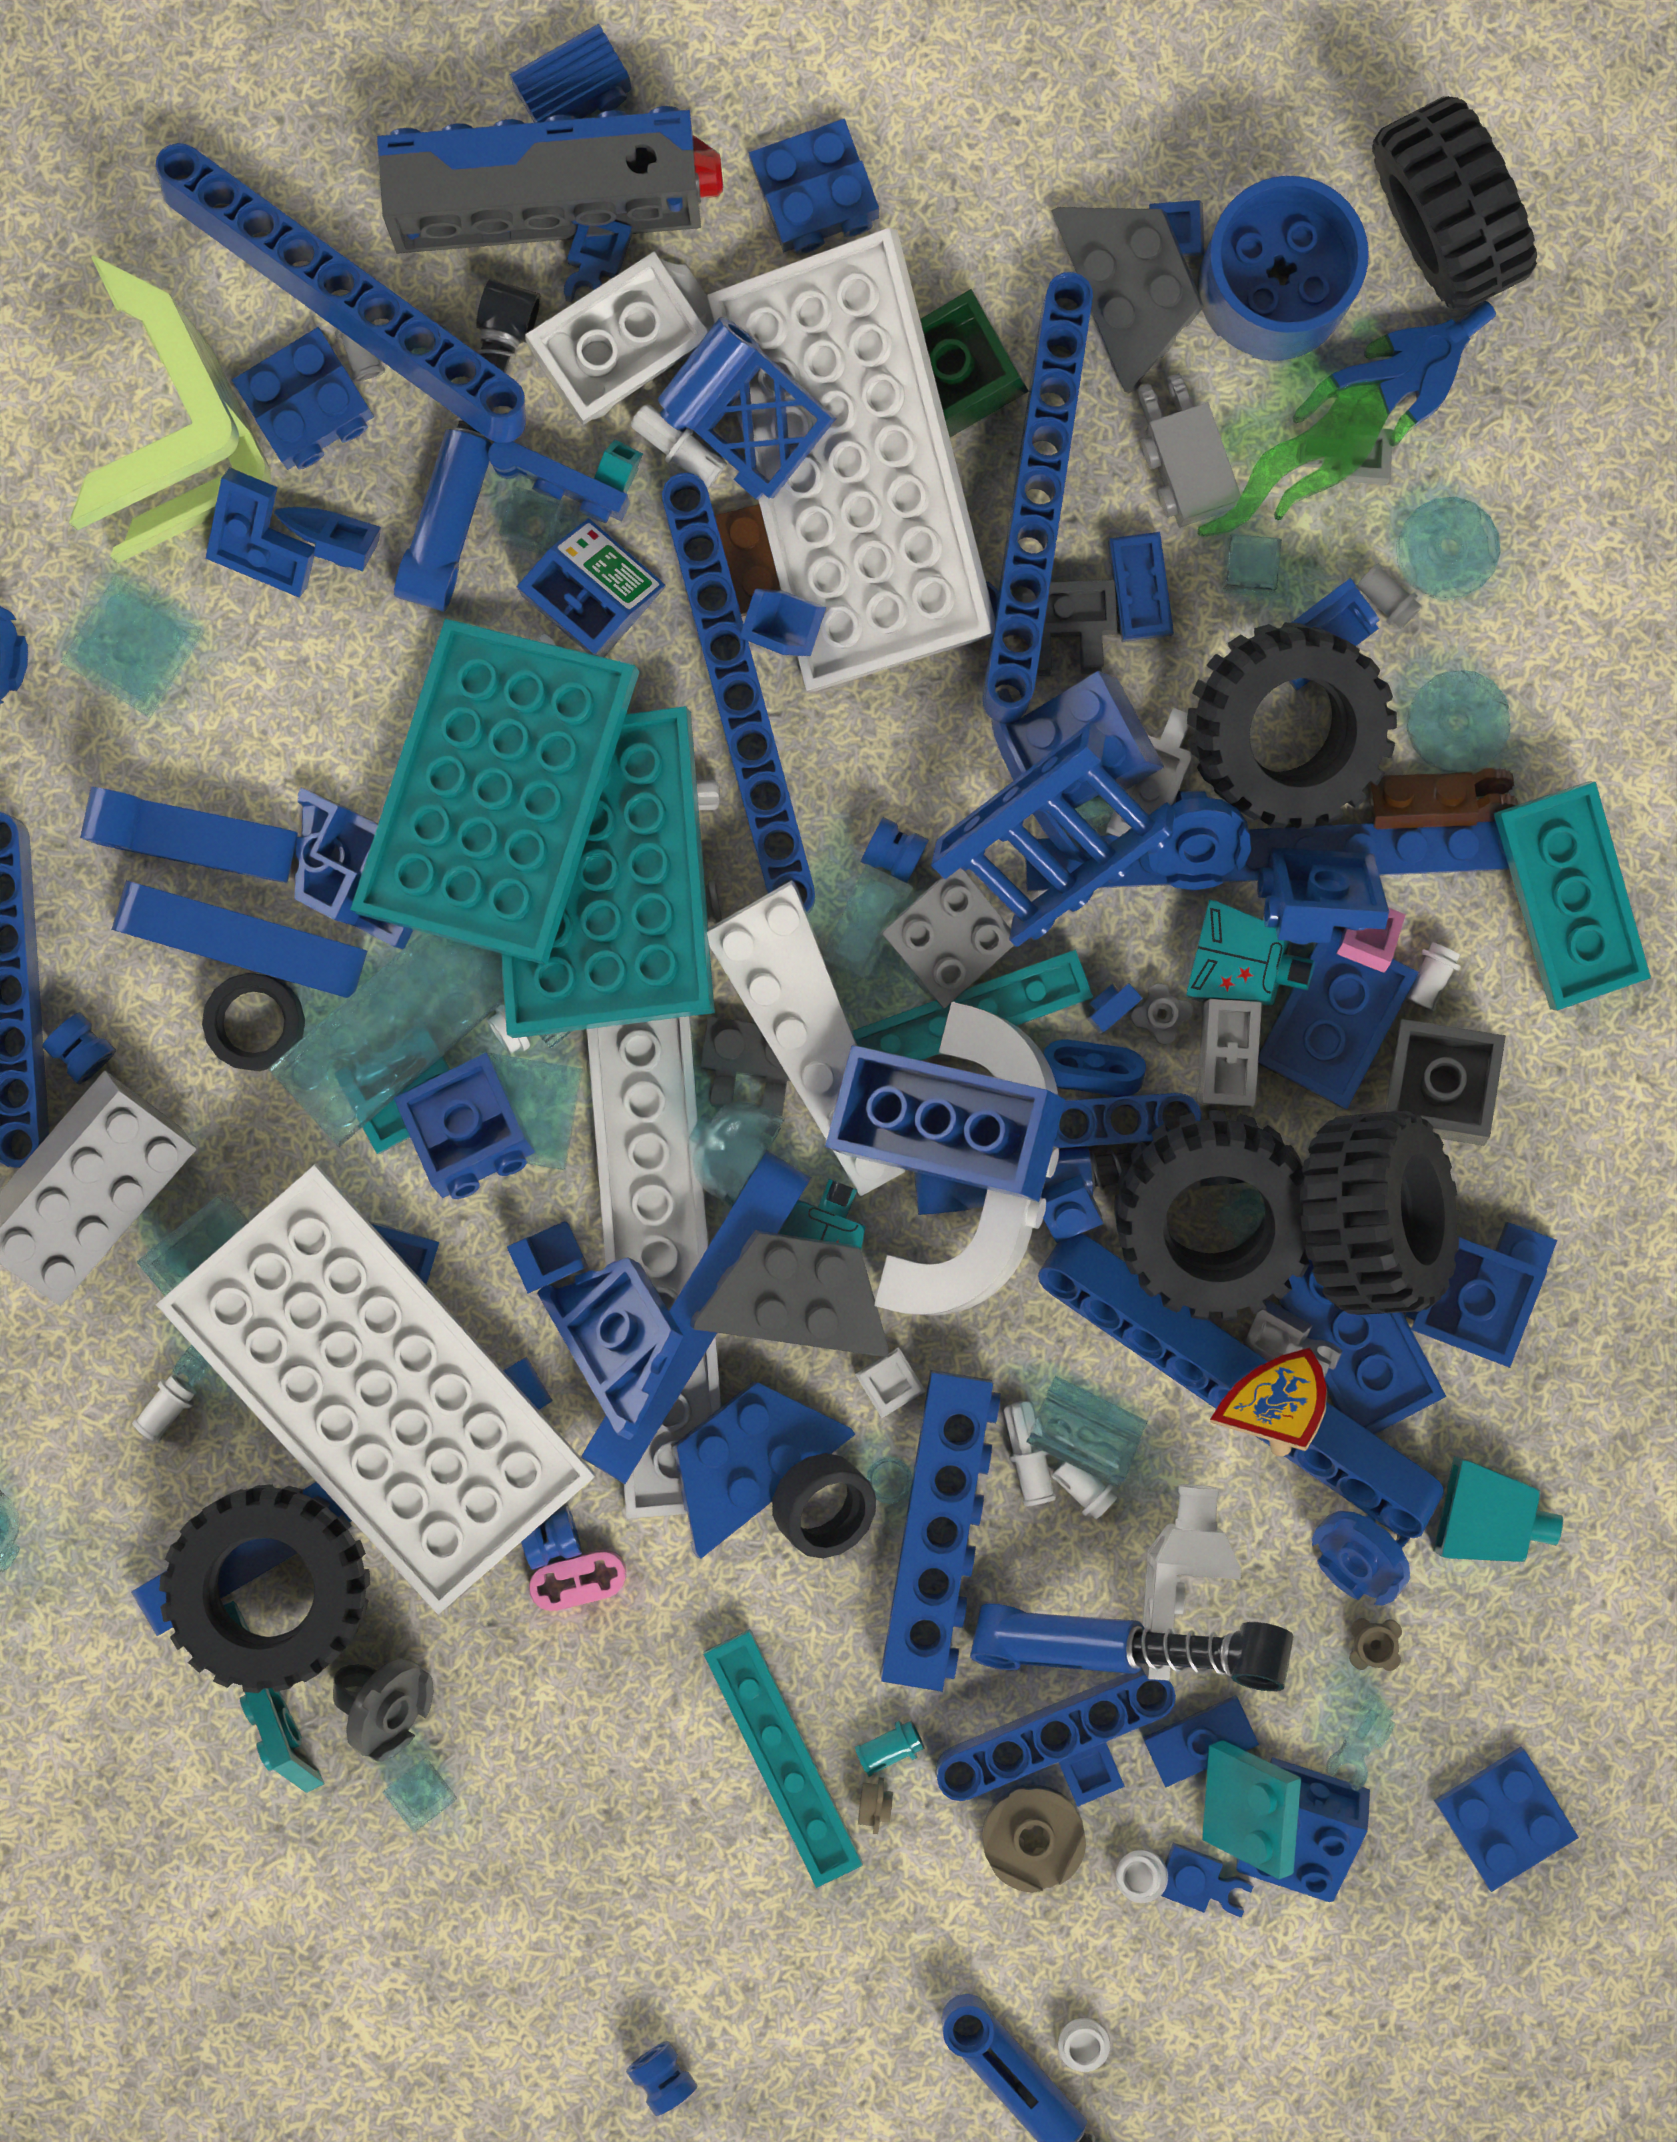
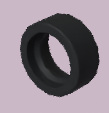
(221, 999)
(847, 1525)

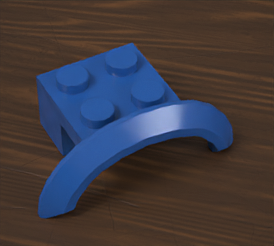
(1126, 752)

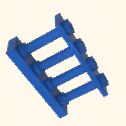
(1042, 790)

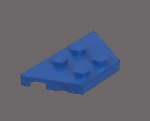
(617, 1337)
(740, 1456)

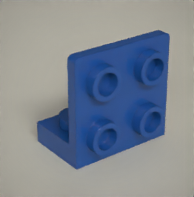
(1328, 1834)

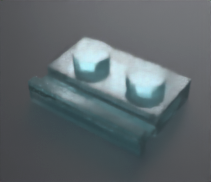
(1087, 1432)

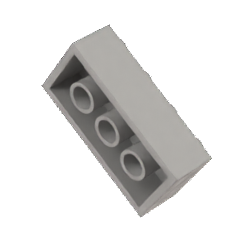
(86, 1186)

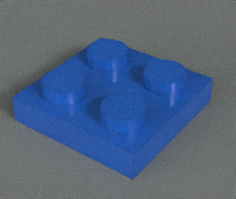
(1506, 1819)

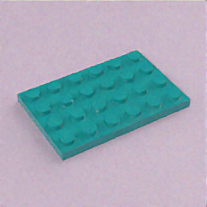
(495, 791)
(637, 906)

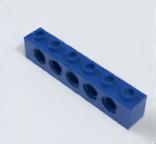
(904, 1659)

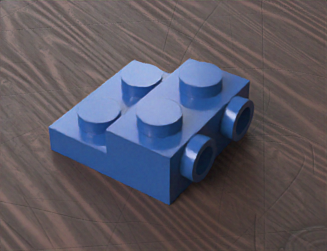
(815, 187)
(303, 400)
(1320, 890)
(465, 1128)
(1484, 1304)

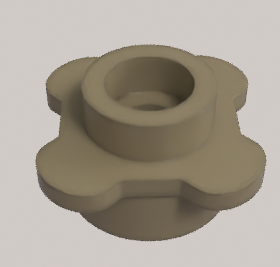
(1386, 1655)
(875, 1805)

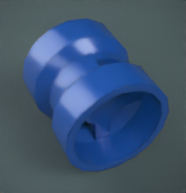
(894, 850)
(79, 1048)
(561, 1536)
(661, 2078)

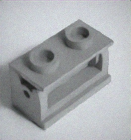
(1229, 1053)

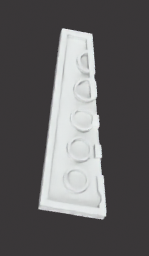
(793, 1000)

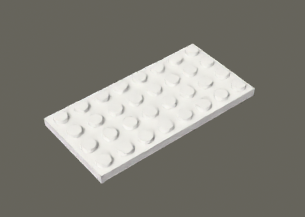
(878, 504)
(376, 1389)

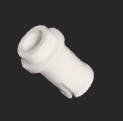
(1433, 975)
(164, 1408)
(1085, 1489)

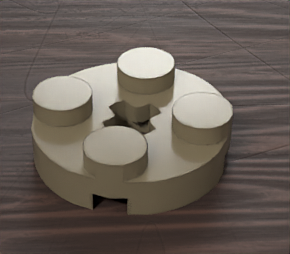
(1045, 1865)

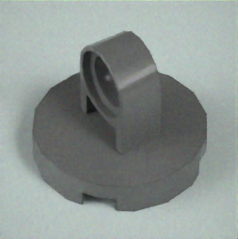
(383, 1706)

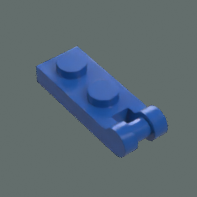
(556, 480)

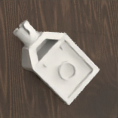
(1184, 1548)

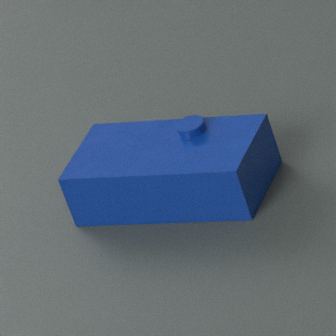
(945, 1122)

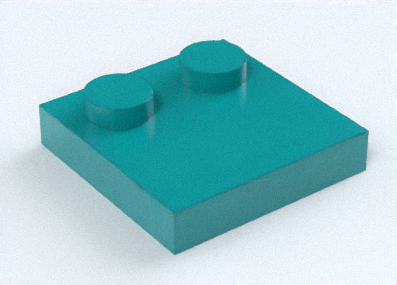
(1251, 1809)

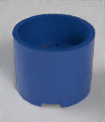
(1304, 234)

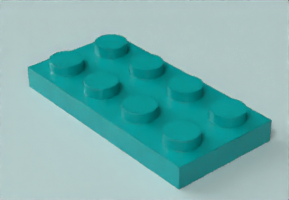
(1572, 895)

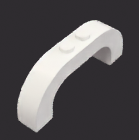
(1005, 1219)

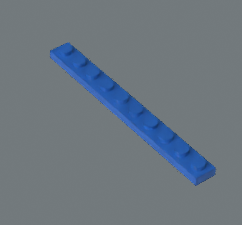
(1395, 851)

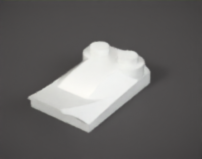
(622, 335)

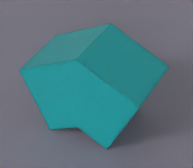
(618, 466)

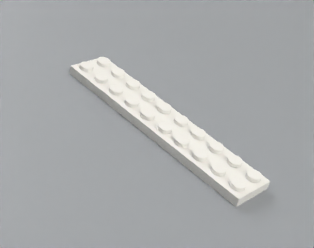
(653, 1209)

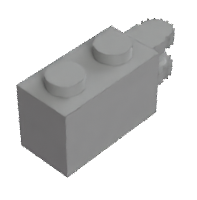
(1188, 456)

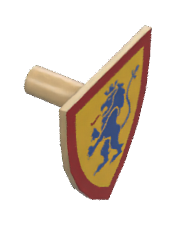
(1278, 1402)

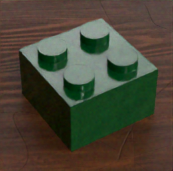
(969, 362)

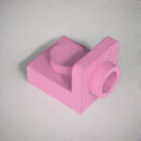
(1372, 946)

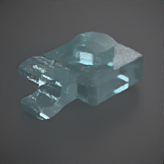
(1368, 1729)

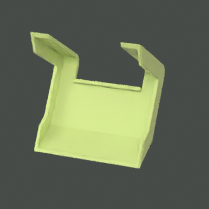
(216, 430)

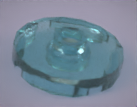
(1427, 565)
(1485, 715)

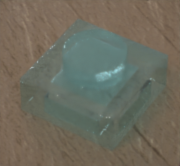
(419, 1794)

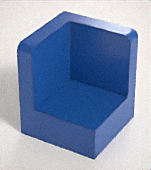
(782, 622)
(547, 1256)

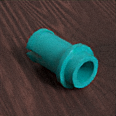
(890, 1748)

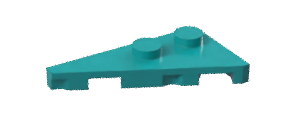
(276, 1729)

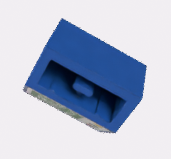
(590, 588)

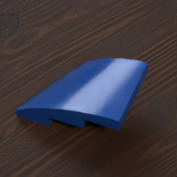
(332, 862)

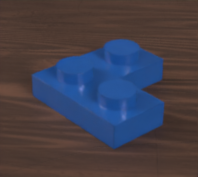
(245, 542)

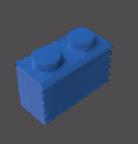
(573, 79)

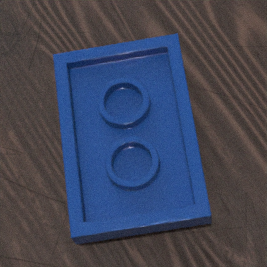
(1337, 1025)

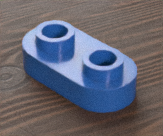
(1095, 1067)

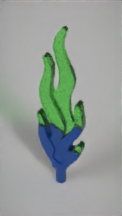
(1366, 394)

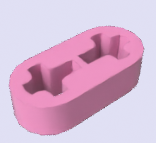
(580, 1592)

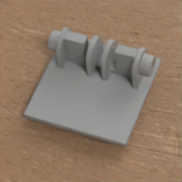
(949, 937)

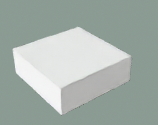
(890, 1382)

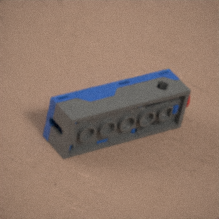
(544, 179)

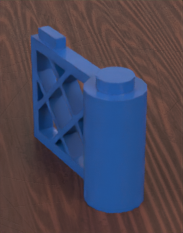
(714, 380)

